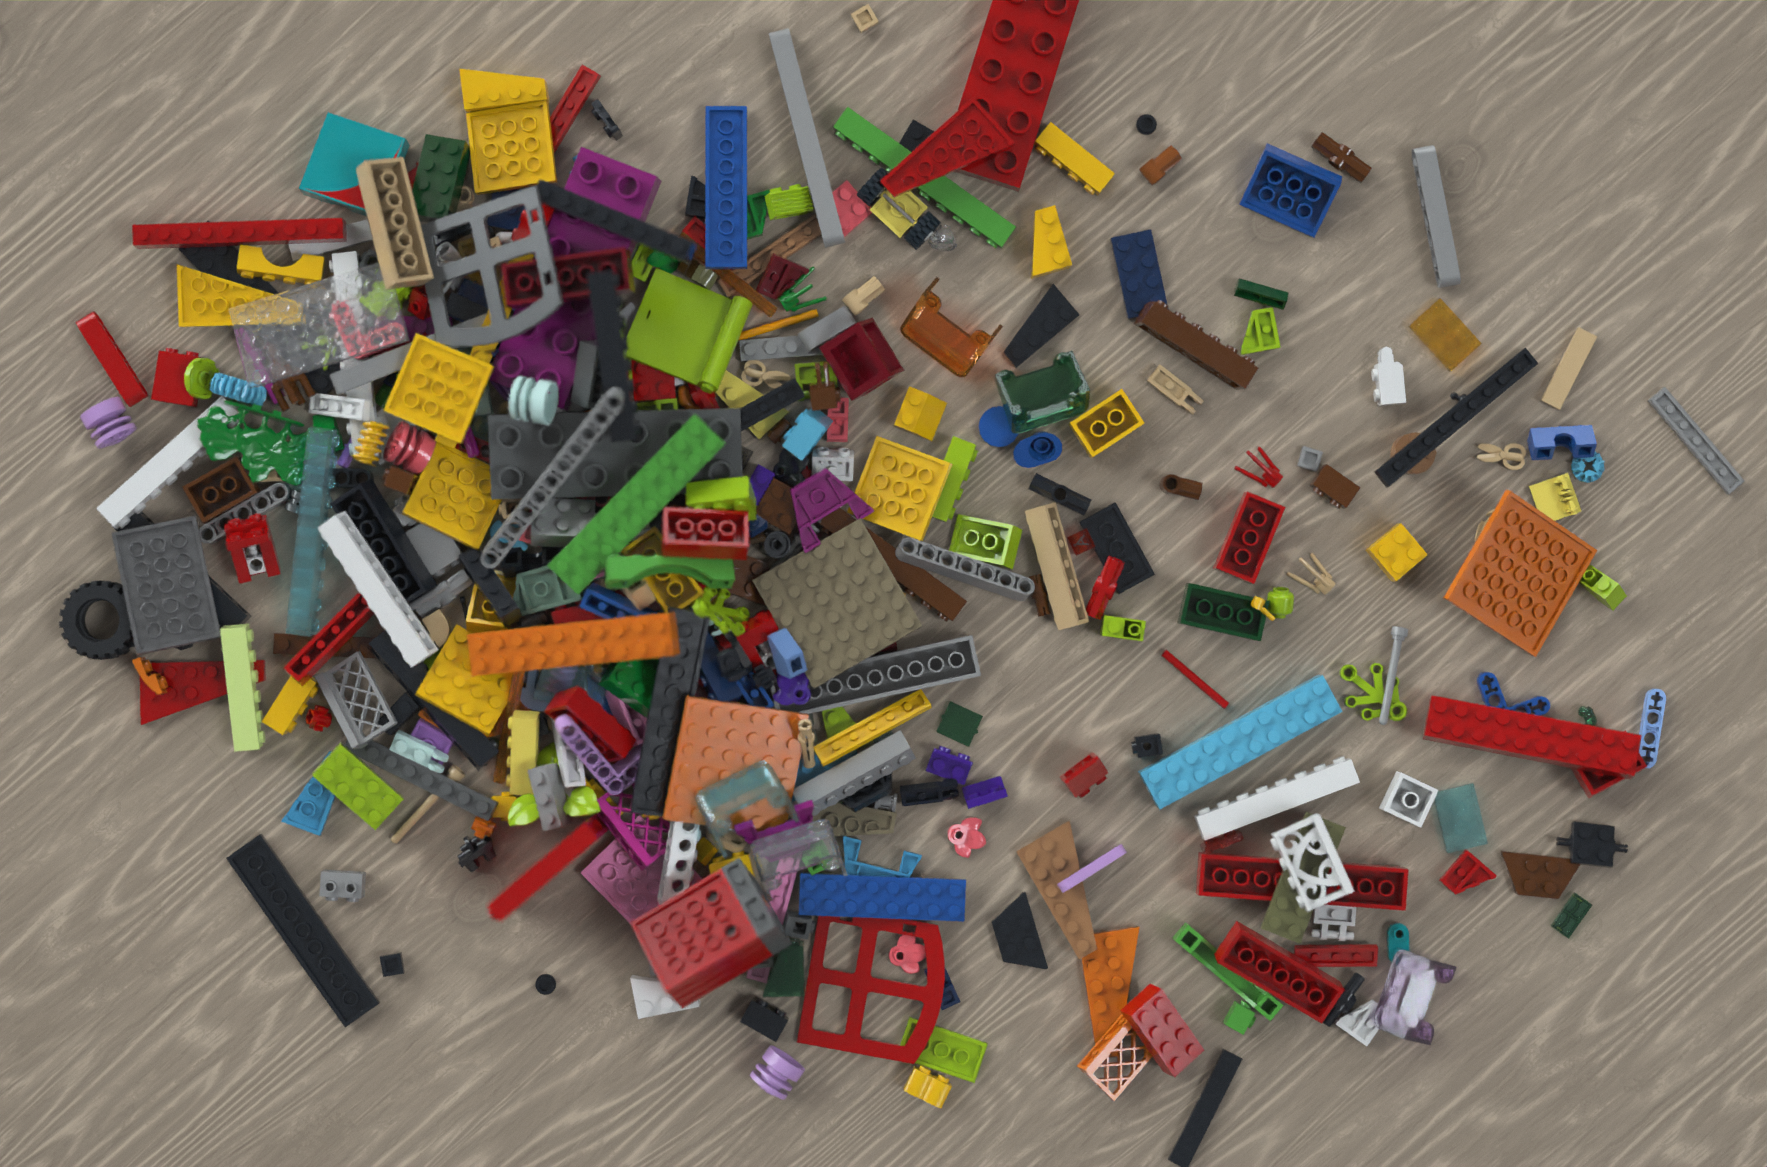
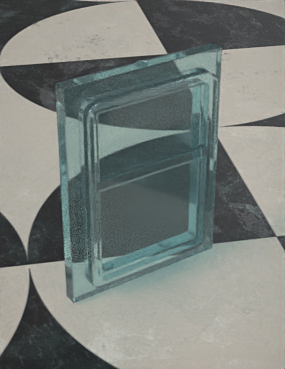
(563, 678)

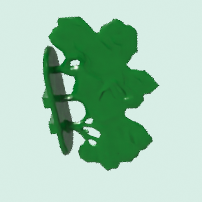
(260, 447)

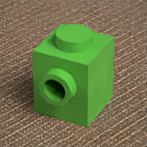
(1240, 1017)

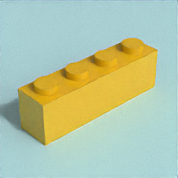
(1073, 159)

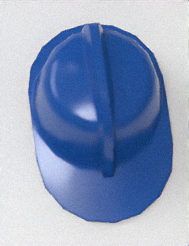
(1037, 449)

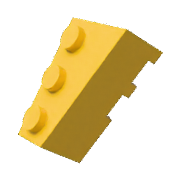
(1049, 244)

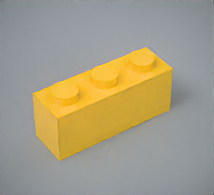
(289, 705)

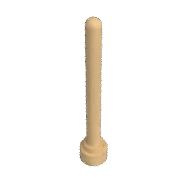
(454, 773)

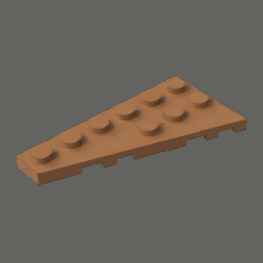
(1049, 863)

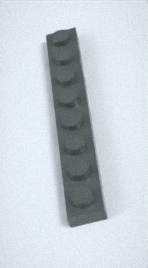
(427, 779)

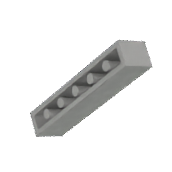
(856, 772)

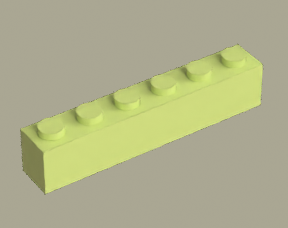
(241, 687)

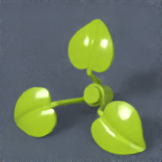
(580, 803)

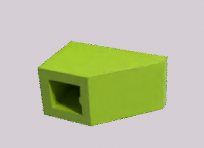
(1602, 587)
(1122, 628)

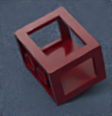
(861, 358)

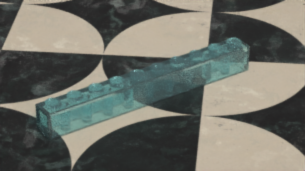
(309, 544)

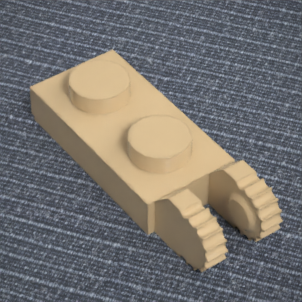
(1173, 388)

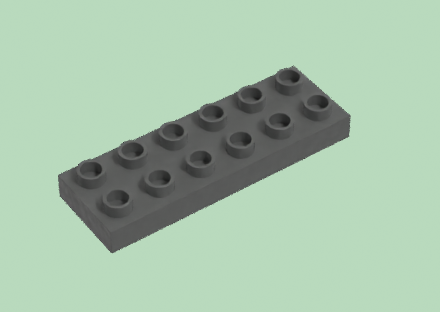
(525, 449)

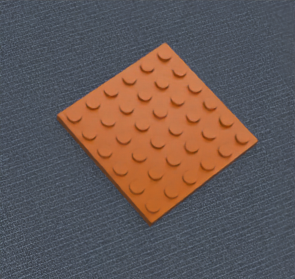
(1520, 573)
(724, 739)

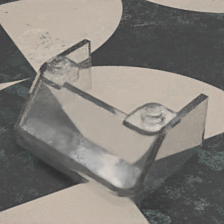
(796, 851)

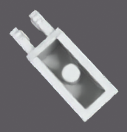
(1388, 379)

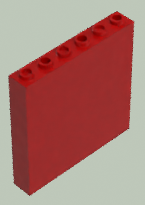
(546, 868)

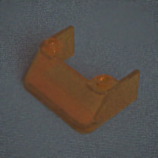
(942, 337)

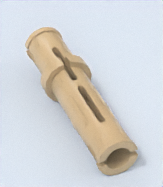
(806, 730)

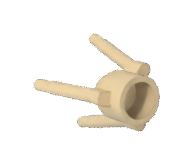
(1323, 581)

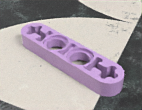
(1091, 868)

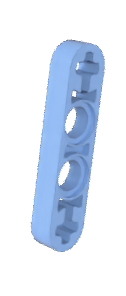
(1655, 728)

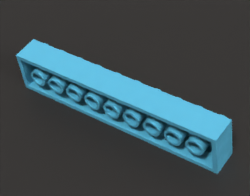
(1240, 741)

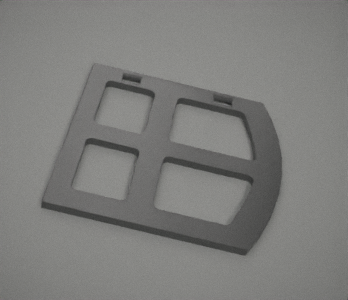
(486, 261)

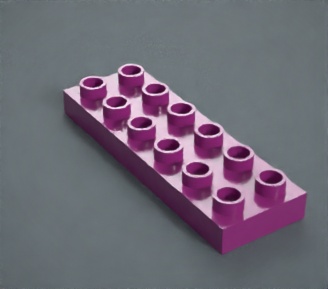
(553, 345)

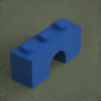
(1577, 439)

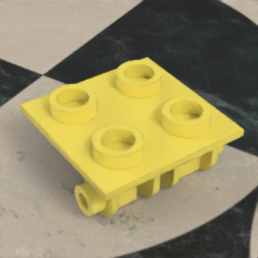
(1556, 497)

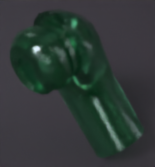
(1588, 714)

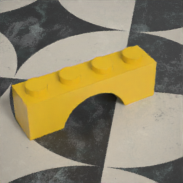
(253, 263)

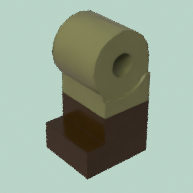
(698, 273)

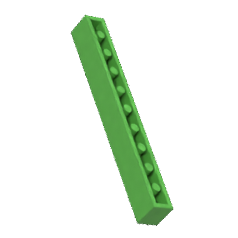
(942, 190)

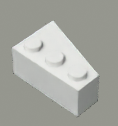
(652, 999)

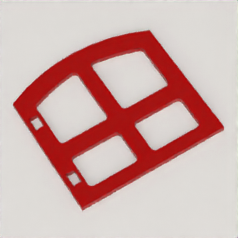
(862, 982)

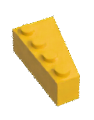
(496, 90)

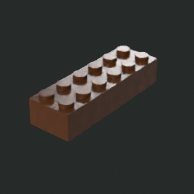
(1196, 345)

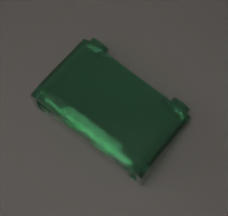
(1043, 394)

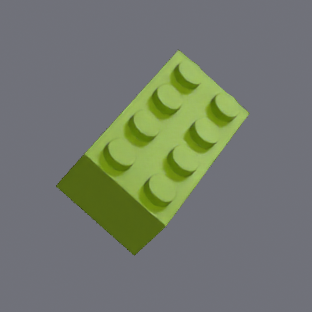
(357, 786)

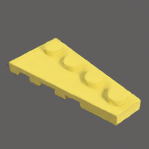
(738, 394)

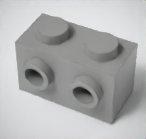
(343, 885)

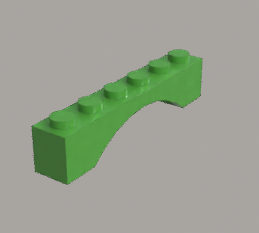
(625, 571)
(1205, 951)

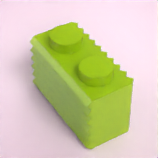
(788, 202)

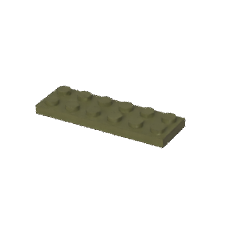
(1284, 913)

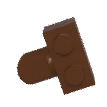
(824, 394)

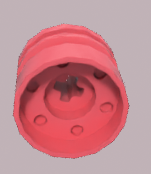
(409, 448)

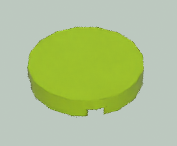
(199, 376)

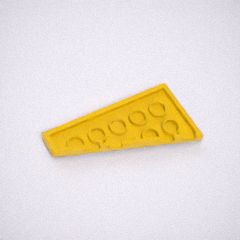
(207, 298)

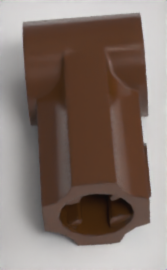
(1183, 487)

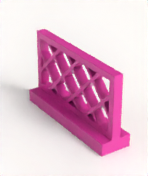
(625, 836)

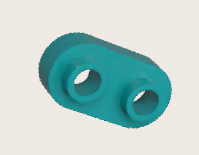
(1395, 943)

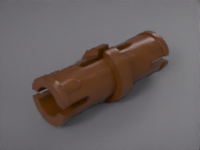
(1039, 595)

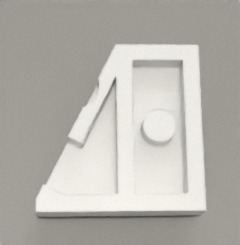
(1360, 1022)

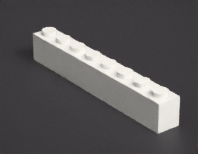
(159, 471)
(377, 589)
(1277, 798)

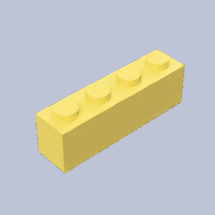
(524, 750)

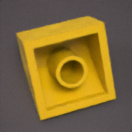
(920, 413)

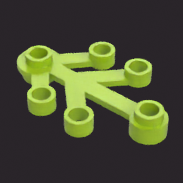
(703, 608)
(1375, 694)

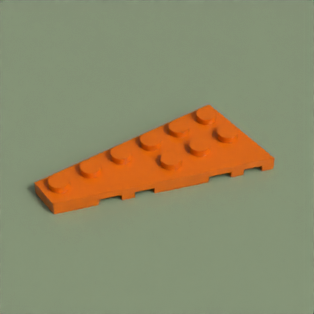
(1109, 977)

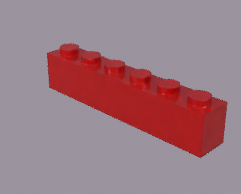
(329, 639)

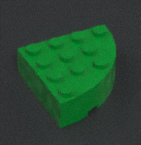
(631, 682)

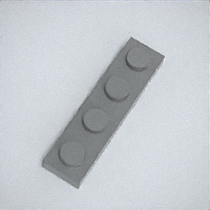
(774, 348)

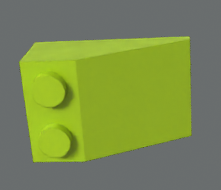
(986, 541)

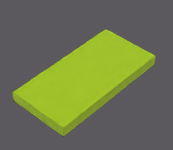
(949, 1052)

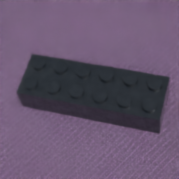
(386, 539)

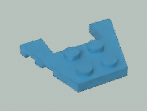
(854, 867)

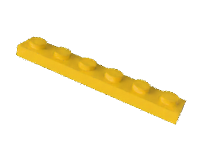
(872, 727)

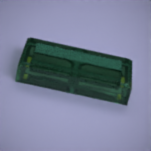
(1571, 915)

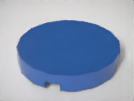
(995, 428)

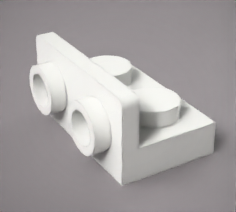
(838, 462)

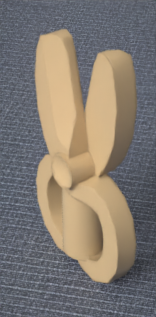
(769, 377)
(1498, 454)

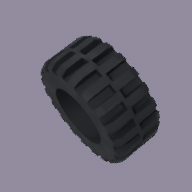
(75, 626)

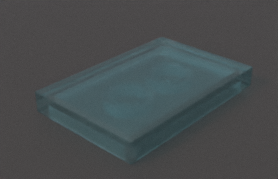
(1460, 818)

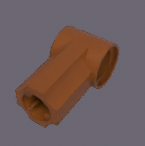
(1157, 167)

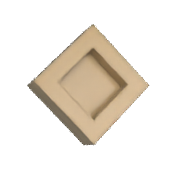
(864, 18)

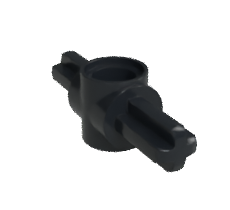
(1346, 1000)

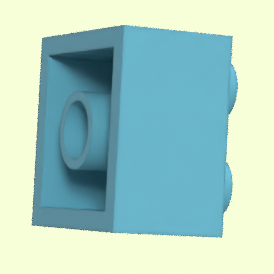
(807, 433)

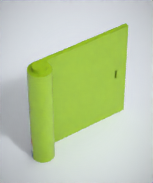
(687, 330)

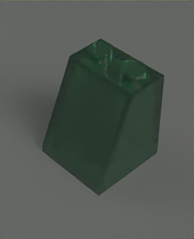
(788, 972)

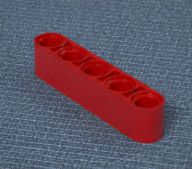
(112, 359)

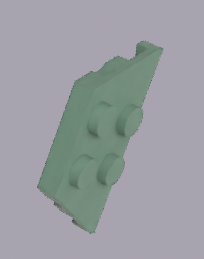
(542, 590)

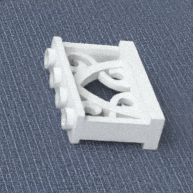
(1338, 875)

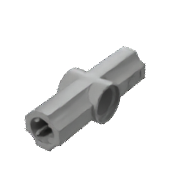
(458, 583)

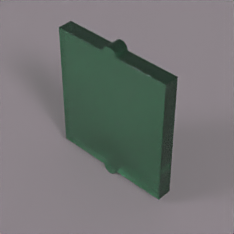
(959, 724)

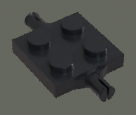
(1592, 844)

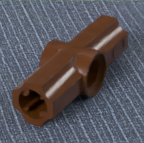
(1341, 157)

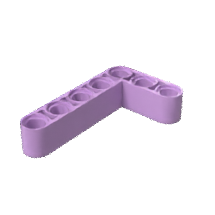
(610, 773)

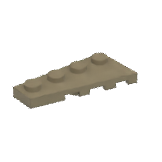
(864, 822)

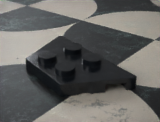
(868, 794)
(1018, 935)

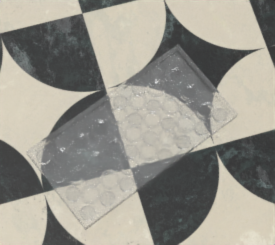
(317, 325)

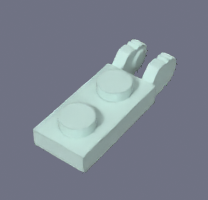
(418, 751)

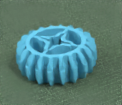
(237, 389)

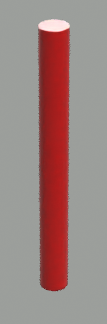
(1195, 679)

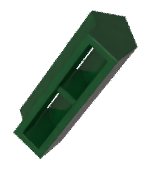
(1258, 293)

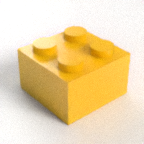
(1396, 552)

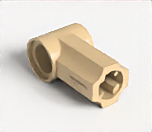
(860, 298)

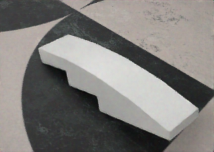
(570, 765)

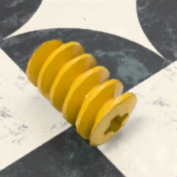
(370, 442)

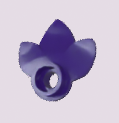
(790, 687)

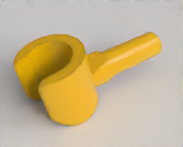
(1258, 603)

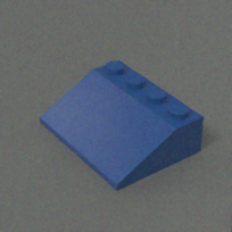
(1291, 190)

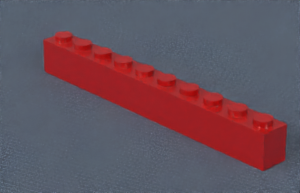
(239, 233)

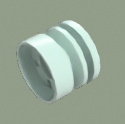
(532, 400)

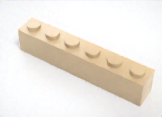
(1056, 566)

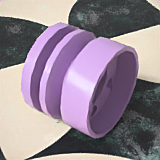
(110, 427)
(775, 1075)

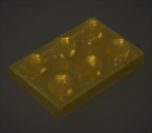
(1445, 334)

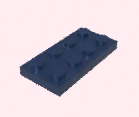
(1138, 271)

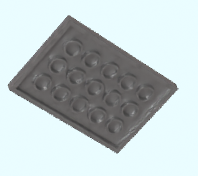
(166, 585)

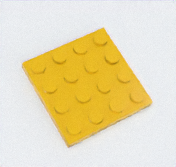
(511, 147)
(439, 388)
(901, 487)
(454, 496)
(455, 691)

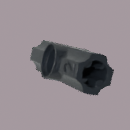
(1047, 488)

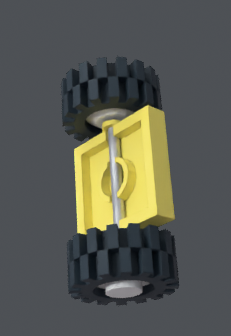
(899, 212)

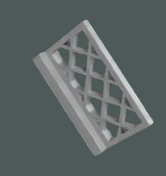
(340, 706)

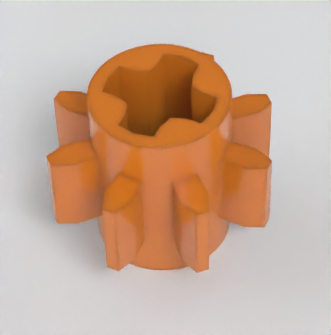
(483, 827)

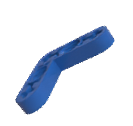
(1502, 703)

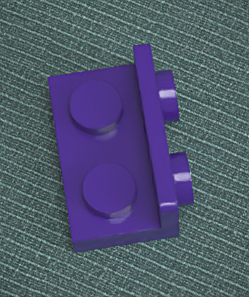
(949, 765)
(984, 792)

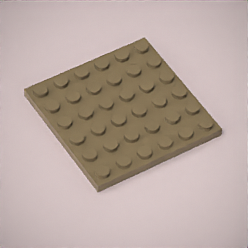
(838, 602)

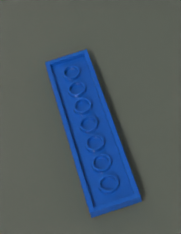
(726, 187)
(882, 897)

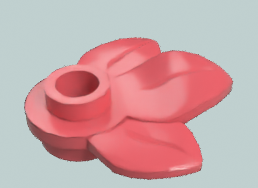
(969, 838)
(911, 954)

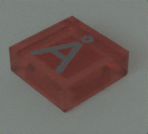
(1081, 541)

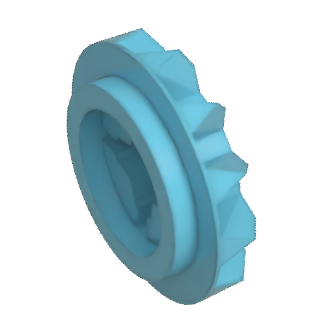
(1588, 476)

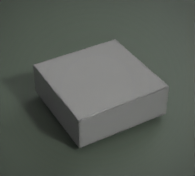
(1309, 459)

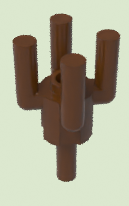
(292, 391)

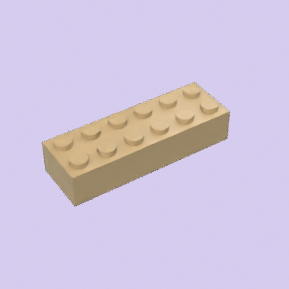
(394, 223)

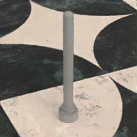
(1399, 635)

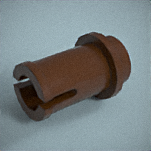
(779, 431)

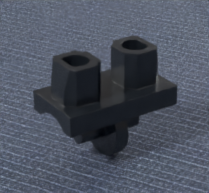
(473, 849)

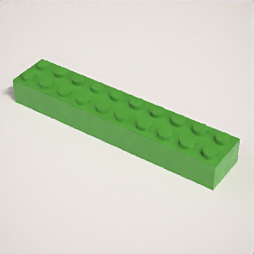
(636, 503)

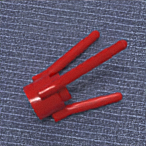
(1270, 475)

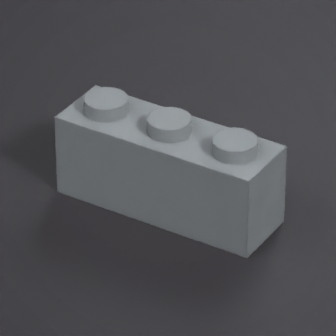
(549, 796)

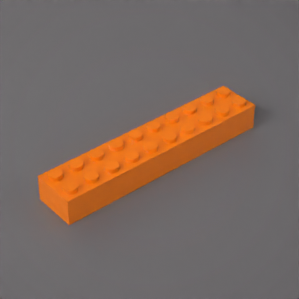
(573, 644)

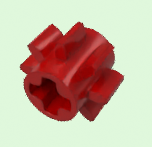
(318, 718)

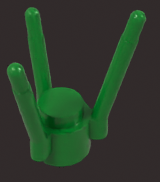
(790, 299)

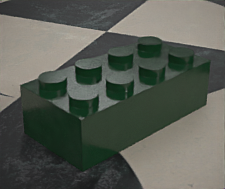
(440, 177)
(1221, 612)

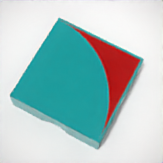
(338, 153)

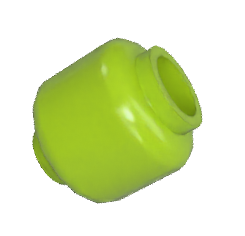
(1280, 602)

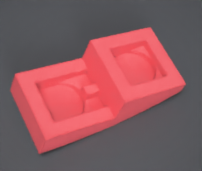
(839, 428)

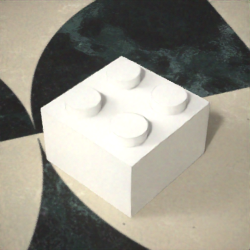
(1408, 799)

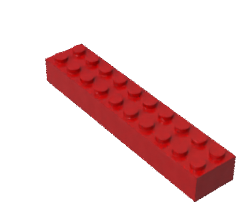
(1532, 737)
(1258, 876)

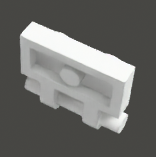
(1334, 915)

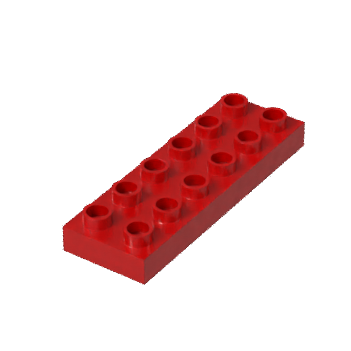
(1015, 77)

